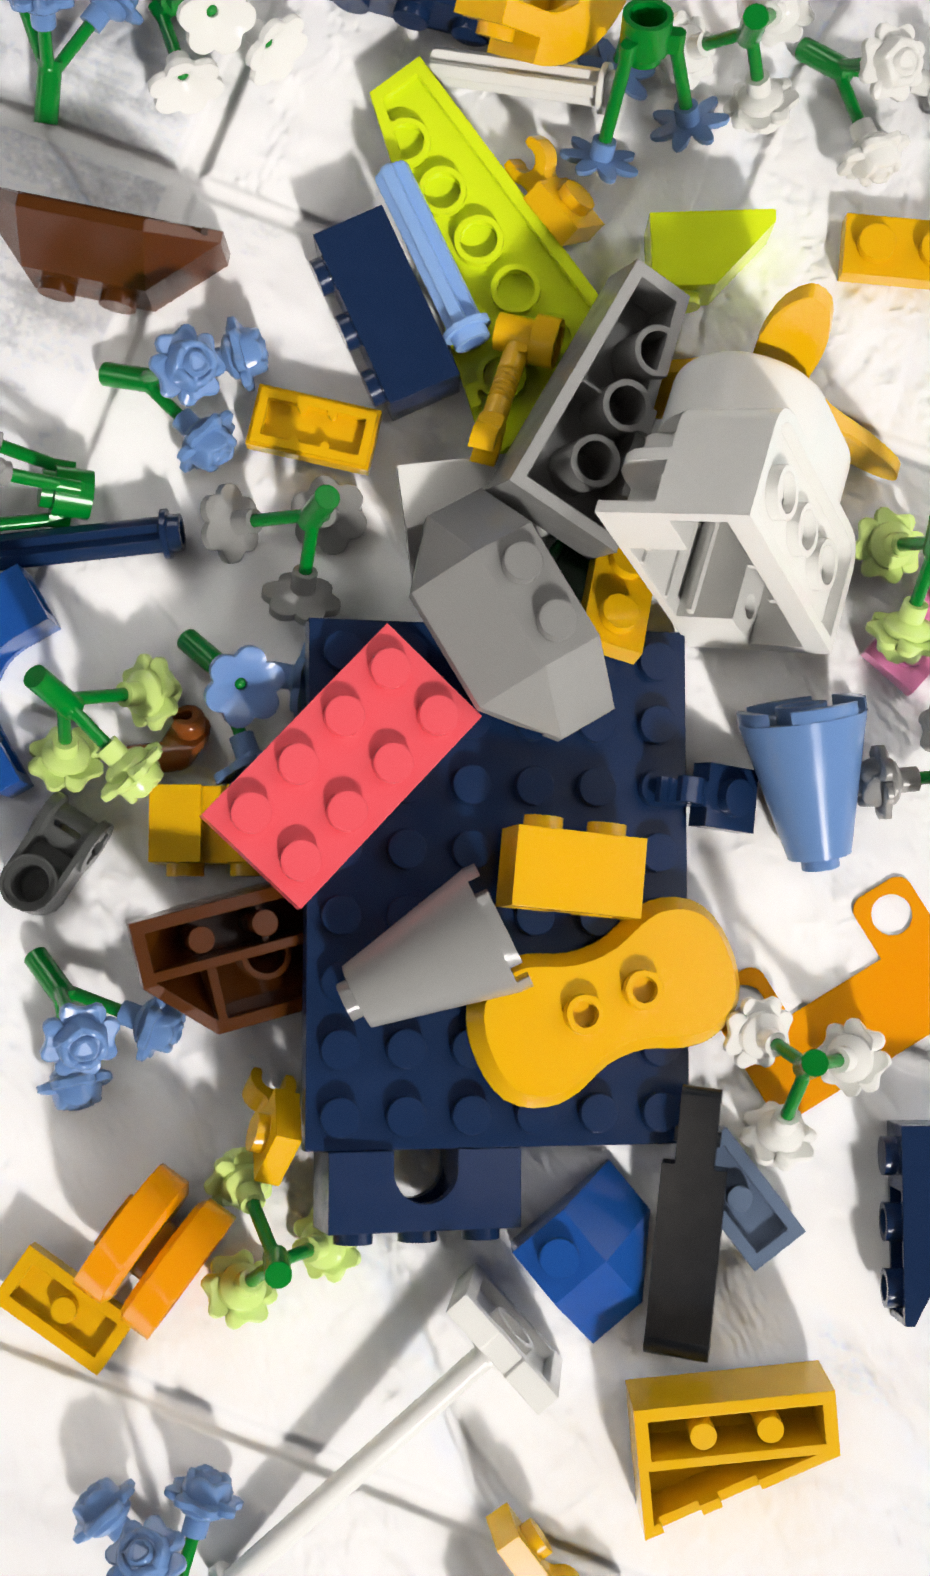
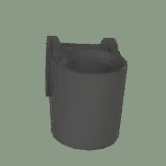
(55, 852)

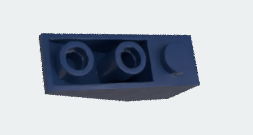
(906, 1218)

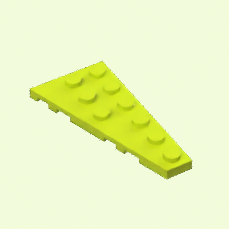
(489, 228)

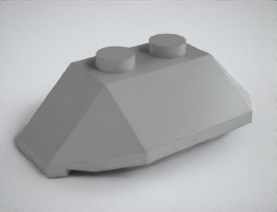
(509, 619)

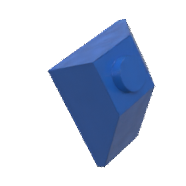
(590, 1251)

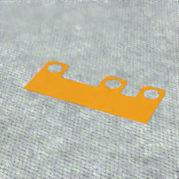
(885, 996)

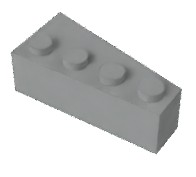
(594, 411)

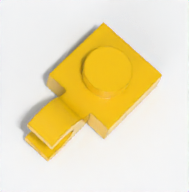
(558, 202)
(274, 1127)
(523, 1545)

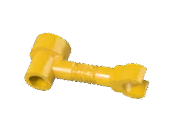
(521, 343)

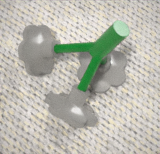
(324, 517)

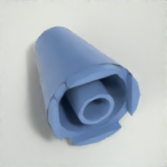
(809, 772)

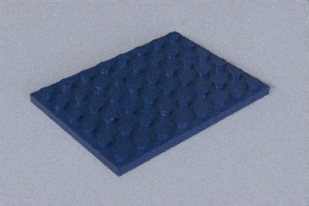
(418, 1076)

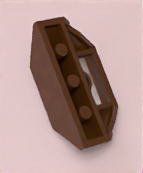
(106, 252)
(224, 957)

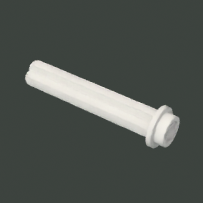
(513, 77)

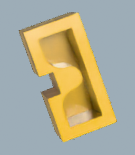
(184, 839)
(571, 869)

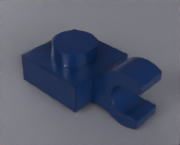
(717, 795)

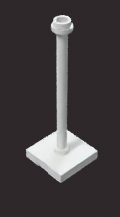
(501, 1341)

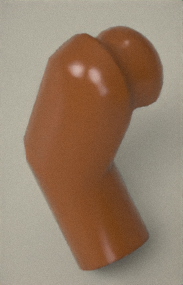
(183, 739)

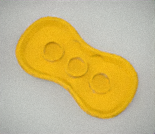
(633, 990)

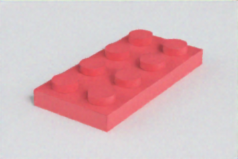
(341, 767)

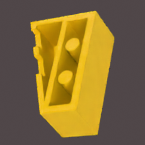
(724, 1433)

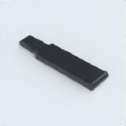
(688, 1233)

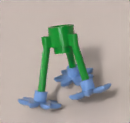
(644, 41)

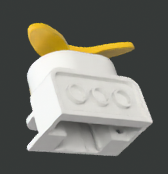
(744, 490)

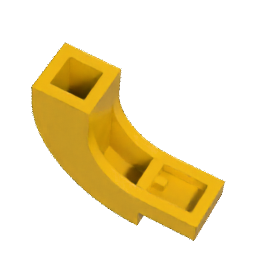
(541, 29)

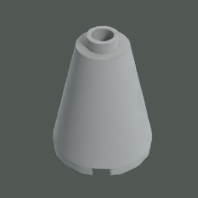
(434, 958)

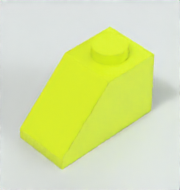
(705, 248)

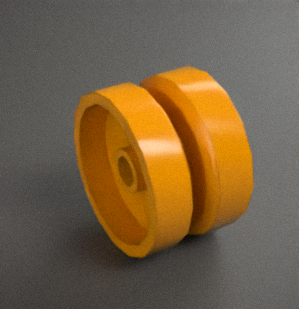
(153, 1249)

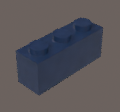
(384, 314)

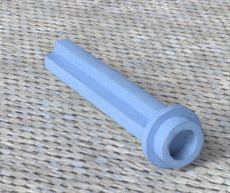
(463, 322)

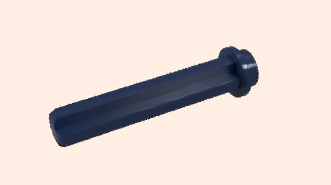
(94, 541)

